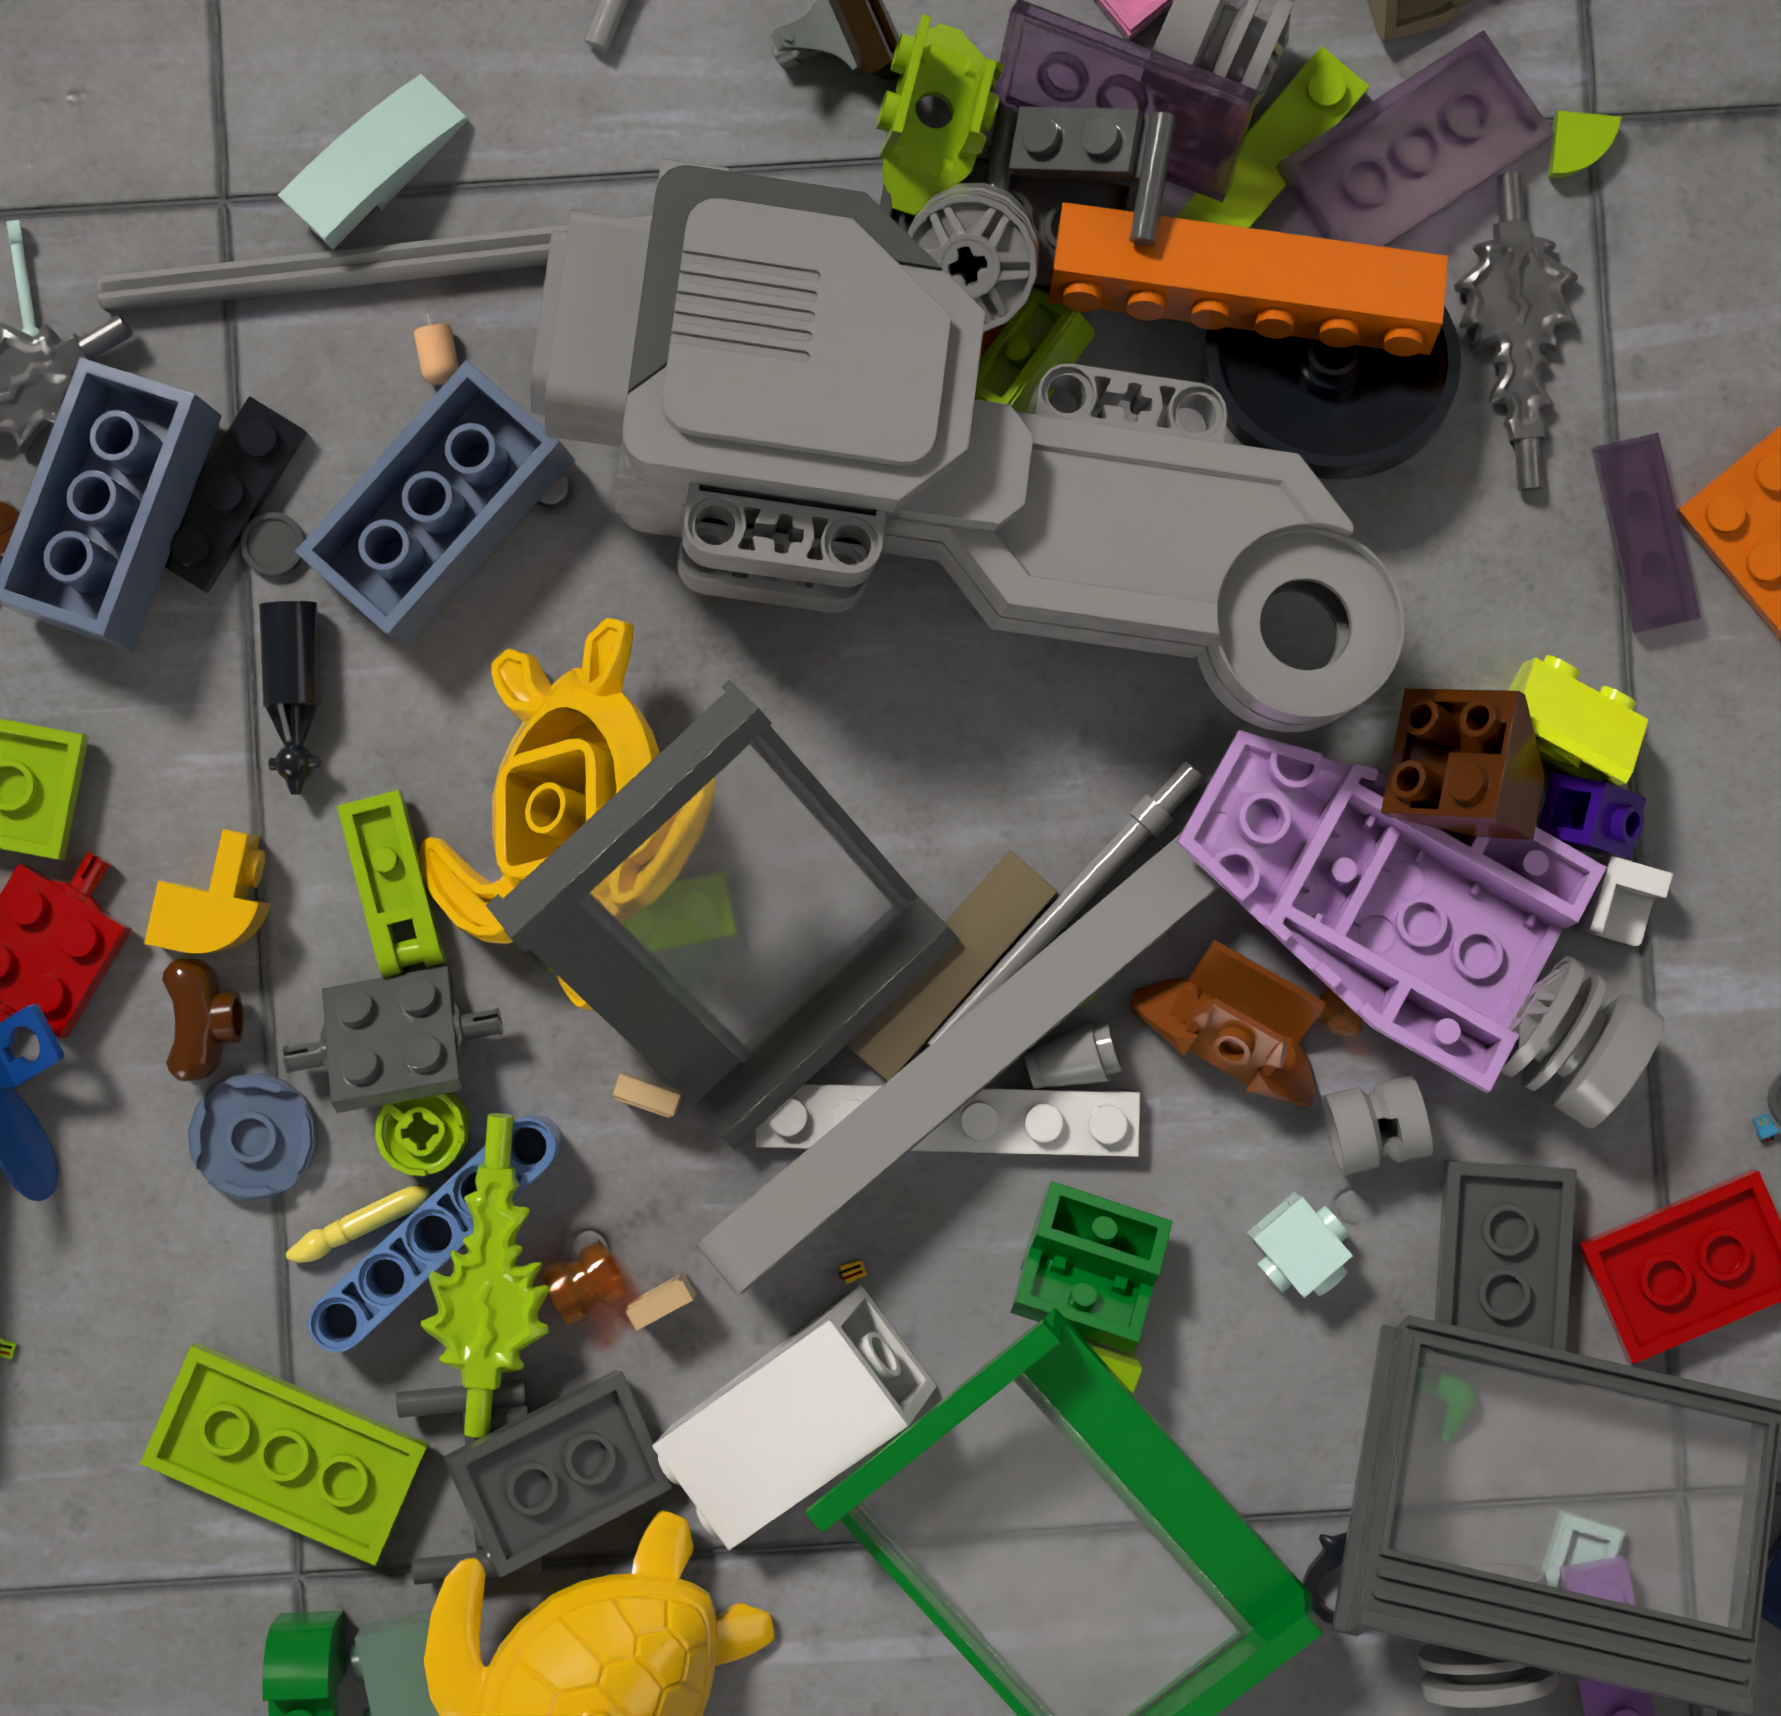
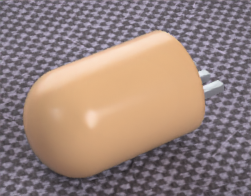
(436, 352)

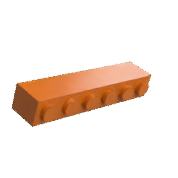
(1250, 280)

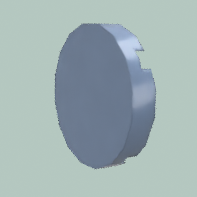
(253, 1136)

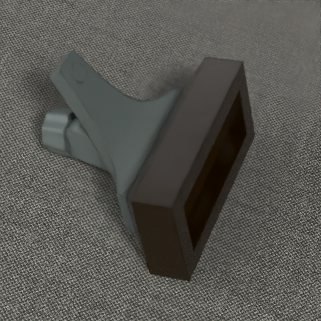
(848, 29)

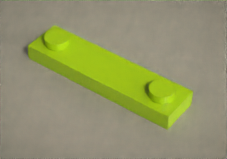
(1304, 110)

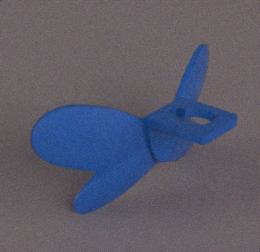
(24, 1146)

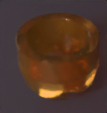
(1336, 1019)

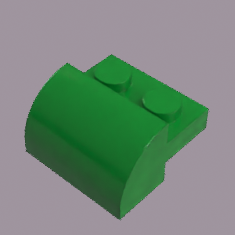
(1092, 1265)

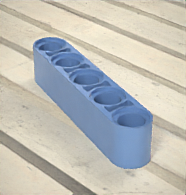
(410, 1251)

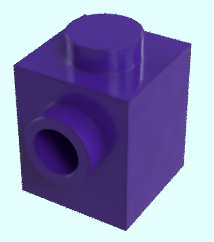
(1593, 815)

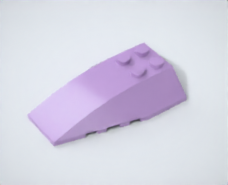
(1397, 917)

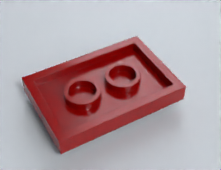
(1688, 1266)

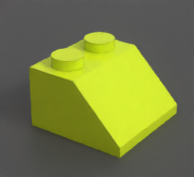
(1578, 727)

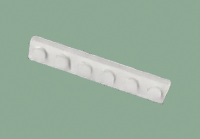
(988, 1123)

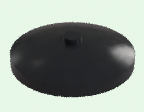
(1334, 406)

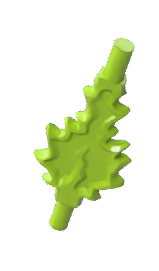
(488, 1301)

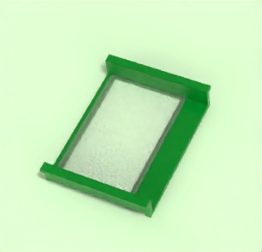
(1073, 1543)

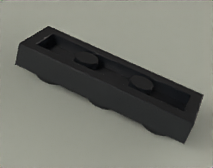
(232, 491)

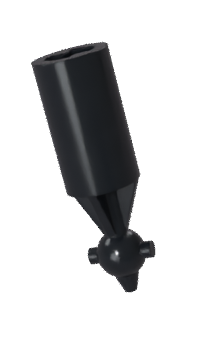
(291, 683)

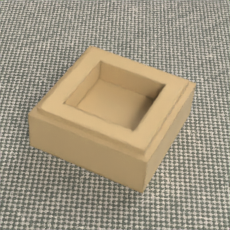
(647, 1094)
(660, 1301)

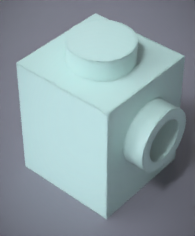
(1302, 1247)

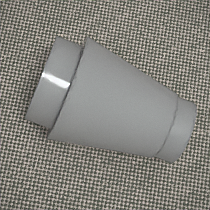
(1076, 1057)

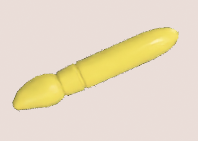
(354, 1225)

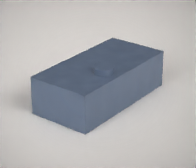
(106, 503)
(435, 504)

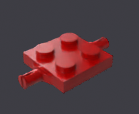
(55, 943)

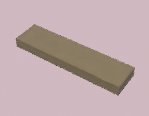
(985, 928)

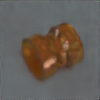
(579, 1285)

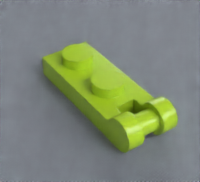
(391, 881)

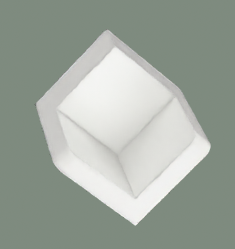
(1623, 900)

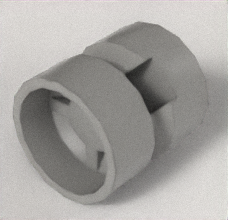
(1355, 1130)

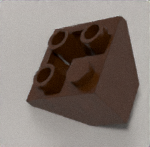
(1466, 763)

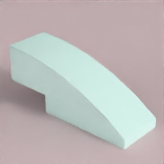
(372, 160)

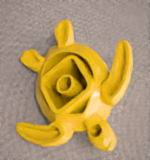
(561, 766)
(595, 1647)

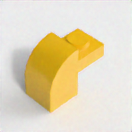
(216, 918)

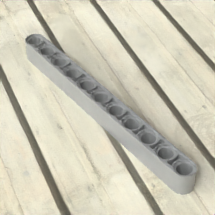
(956, 1067)

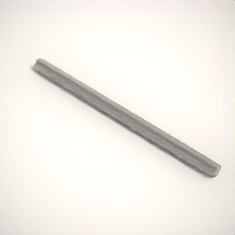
(327, 269)

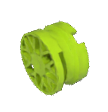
(423, 1133)

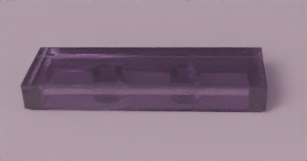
(1646, 533)

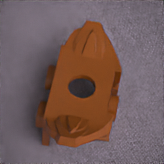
(1238, 1021)

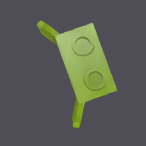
(928, 159)

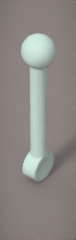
(21, 277)

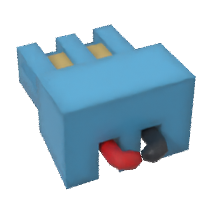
(1765, 1127)

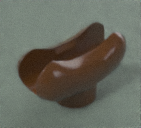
(201, 1017)

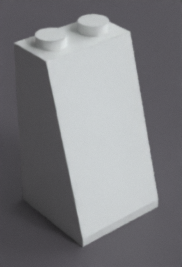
(795, 1419)

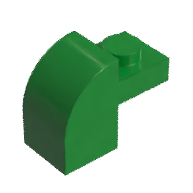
(304, 1663)

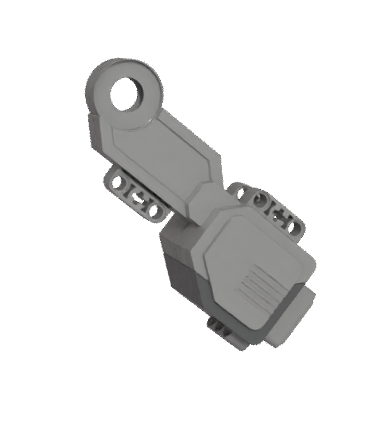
(809, 402)

